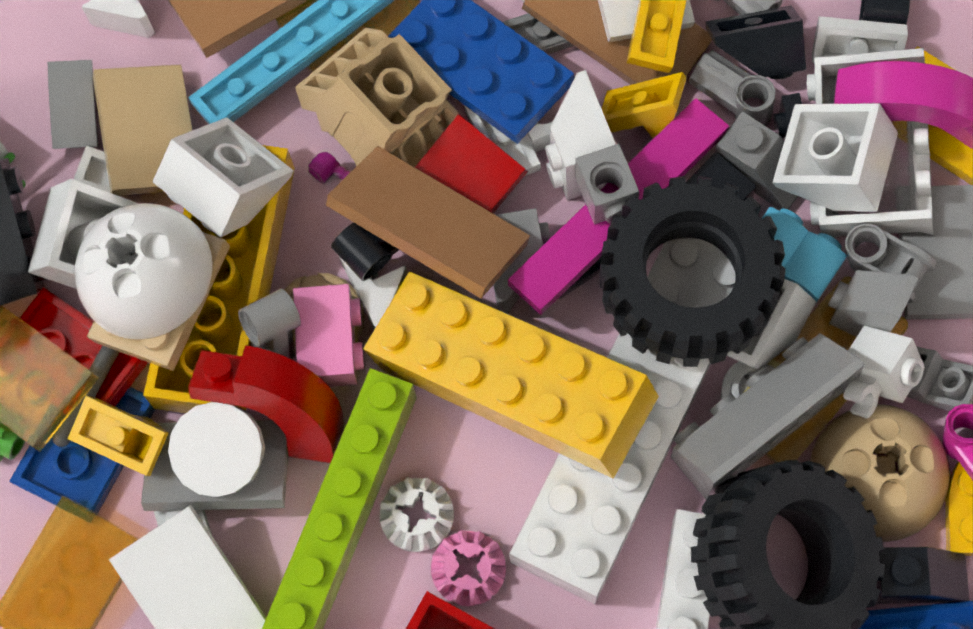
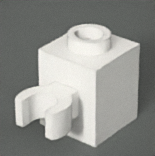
(889, 369)

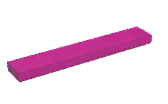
(581, 241)

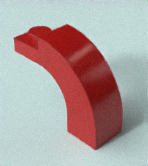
(278, 389)

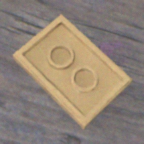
(138, 118)

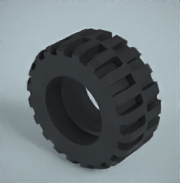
(702, 214)
(836, 538)

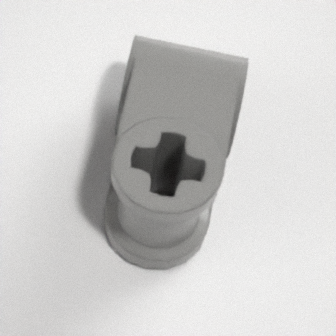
(892, 257)

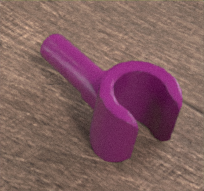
(325, 166)

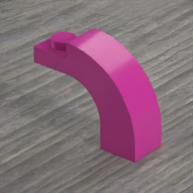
(912, 93)

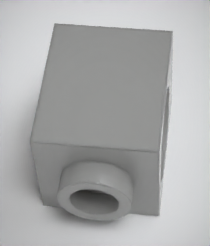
(605, 167)

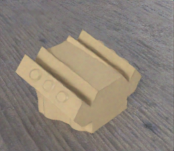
(379, 96)

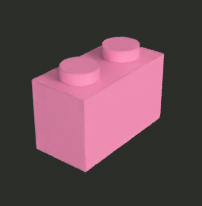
(327, 333)

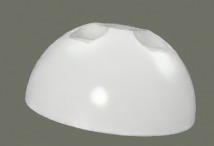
(155, 286)

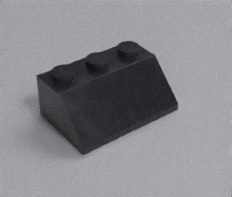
(15, 239)

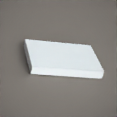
(186, 578)

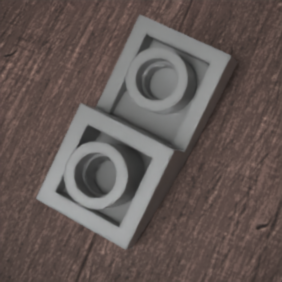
(72, 104)
(943, 382)

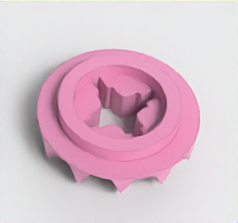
(466, 590)

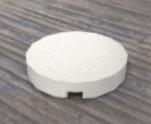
(216, 449)

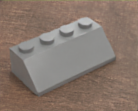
(765, 413)

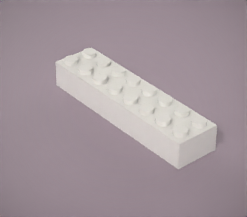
(587, 516)

